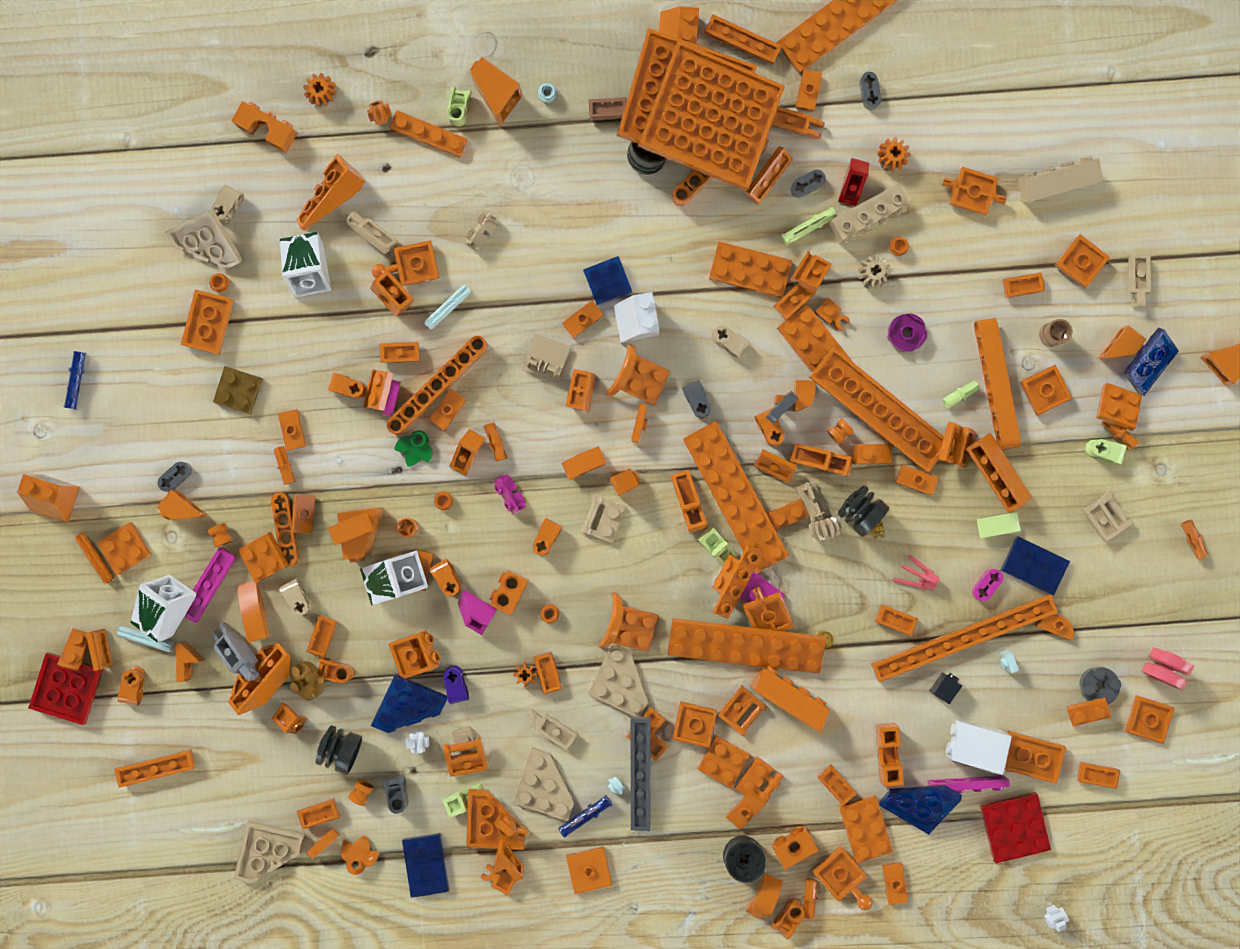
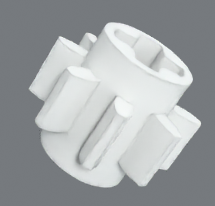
(417, 742)
(1056, 918)

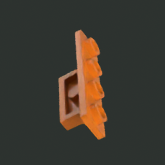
(734, 579)

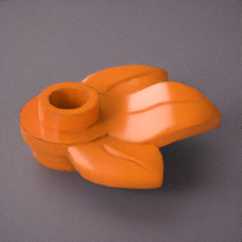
(358, 852)

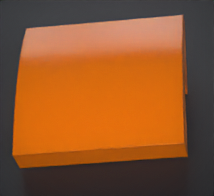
(955, 444)

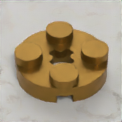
(306, 680)

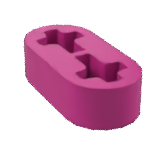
(392, 397)
(991, 587)

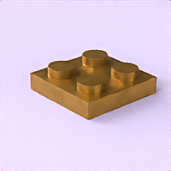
(237, 390)

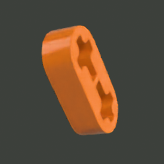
(322, 843)

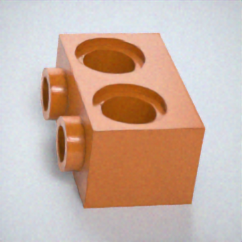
(512, 593)

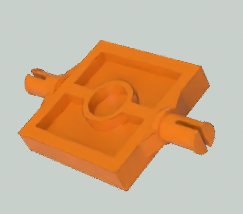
(974, 191)
(768, 612)

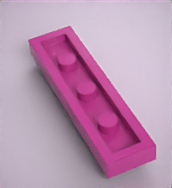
(210, 582)
(978, 784)

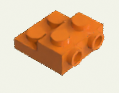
(415, 654)

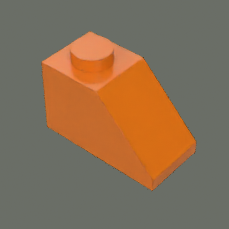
(1124, 344)
(467, 451)
(872, 454)
(625, 481)
(177, 506)

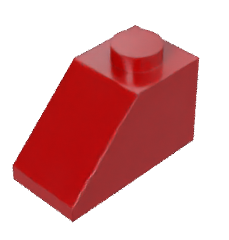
(854, 181)

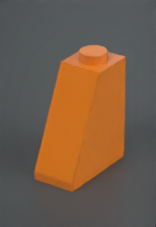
(1224, 363)

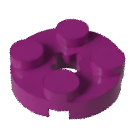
(908, 343)

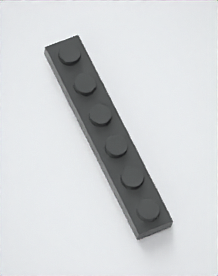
(640, 773)

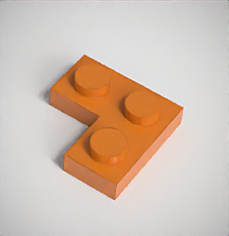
(657, 745)

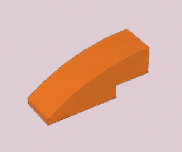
(821, 459)
(689, 501)
(253, 612)

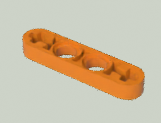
(282, 529)

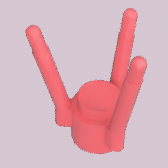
(926, 578)

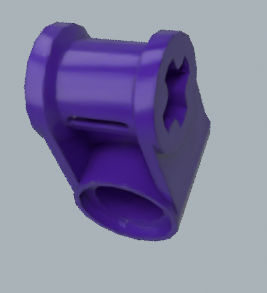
(455, 688)

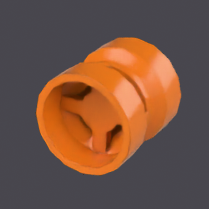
(840, 431)
(407, 527)
(220, 535)
(361, 792)

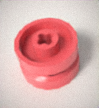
(1168, 667)

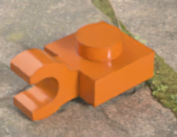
(508, 826)

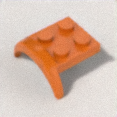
(639, 378)
(629, 626)

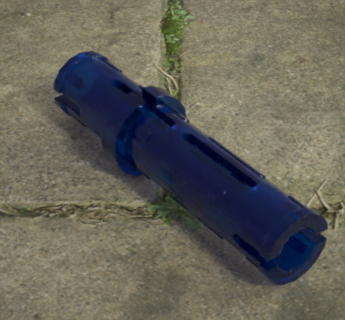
(74, 379)
(566, 828)

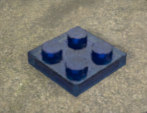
(607, 280)

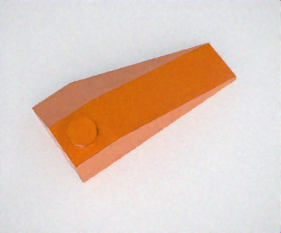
(337, 187)

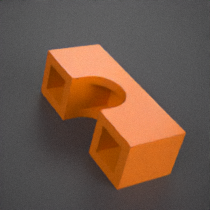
(250, 118)
(888, 759)

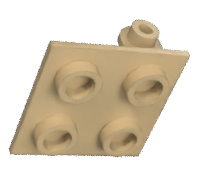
(546, 358)

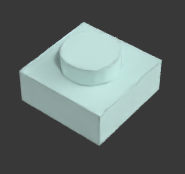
(1008, 661)

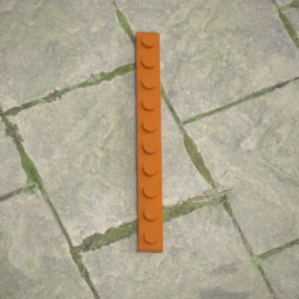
(964, 638)

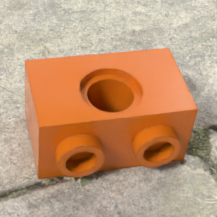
(391, 293)
(790, 857)

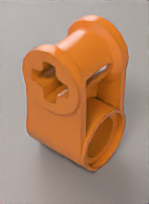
(345, 386)
(768, 428)
(547, 533)
(444, 574)
(330, 670)
(132, 690)
(786, 921)

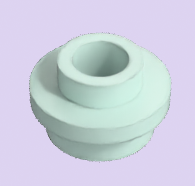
(547, 87)
(615, 786)

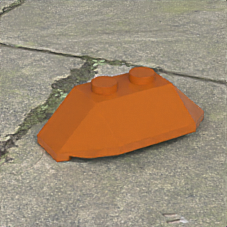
(273, 670)

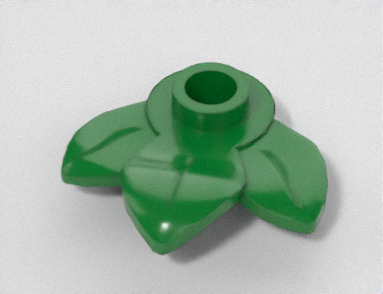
(413, 450)

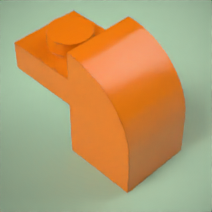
(804, 390)
(765, 897)

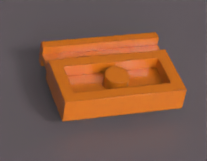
(811, 272)
(378, 390)

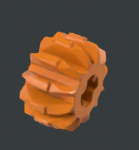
(317, 83)
(887, 156)

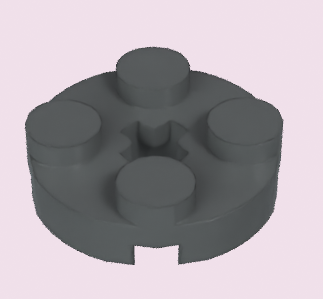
(1100, 674)

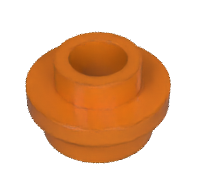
(545, 618)

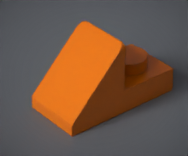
(184, 656)
(509, 861)

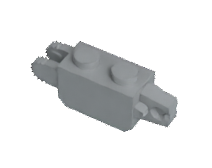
(235, 652)

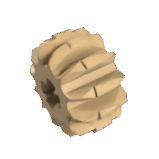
(872, 263)
(825, 529)

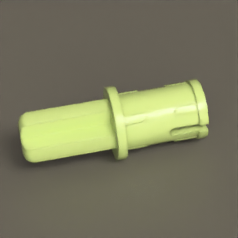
(960, 394)

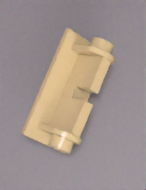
(476, 235)
(812, 501)

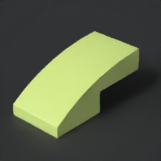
(998, 524)
(716, 545)
(458, 802)

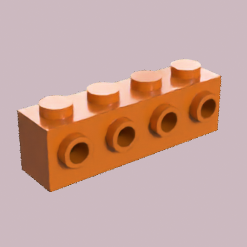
(999, 473)

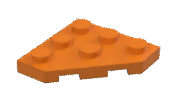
(481, 819)

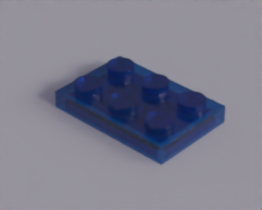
(1151, 361)
(1035, 565)
(425, 865)

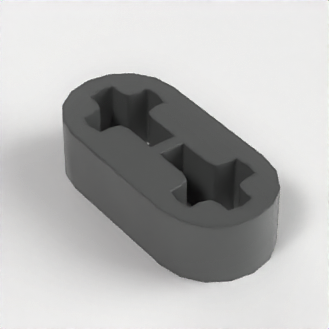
(865, 91)
(806, 180)
(782, 407)
(171, 473)

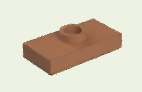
(606, 108)

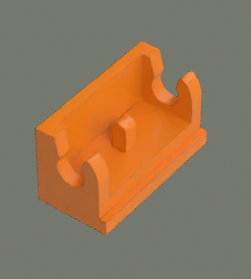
(581, 390)

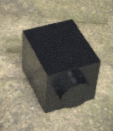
(946, 687)

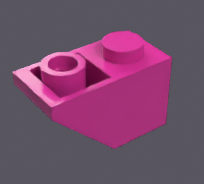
(475, 612)

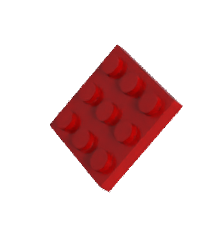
(65, 691)
(1015, 827)

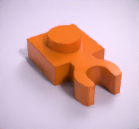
(829, 312)
(501, 880)

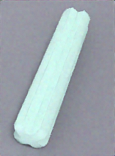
(447, 307)
(142, 638)

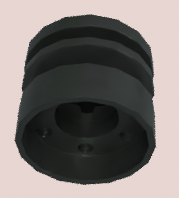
(642, 162)
(861, 509)
(337, 749)
(742, 870)

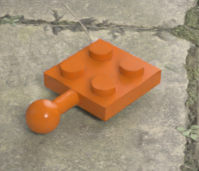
(414, 263)
(842, 875)

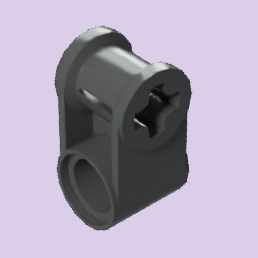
(696, 396)
(396, 791)

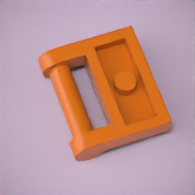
(737, 706)
(466, 762)

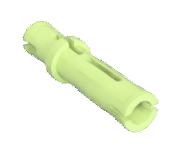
(789, 236)

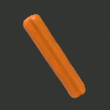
(94, 558)

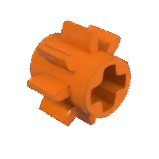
(379, 112)
(521, 678)

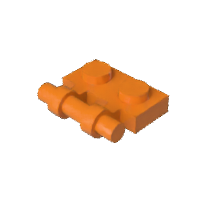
(755, 776)

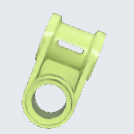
(459, 102)
(1108, 451)

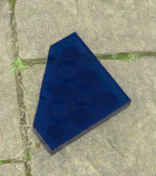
(407, 704)
(921, 805)

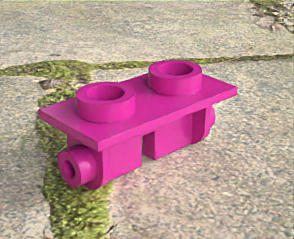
(504, 488)

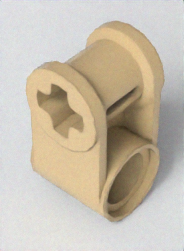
(228, 202)
(733, 343)
(295, 595)

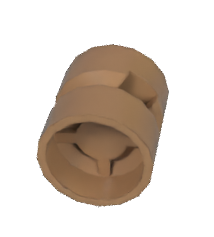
(1055, 332)

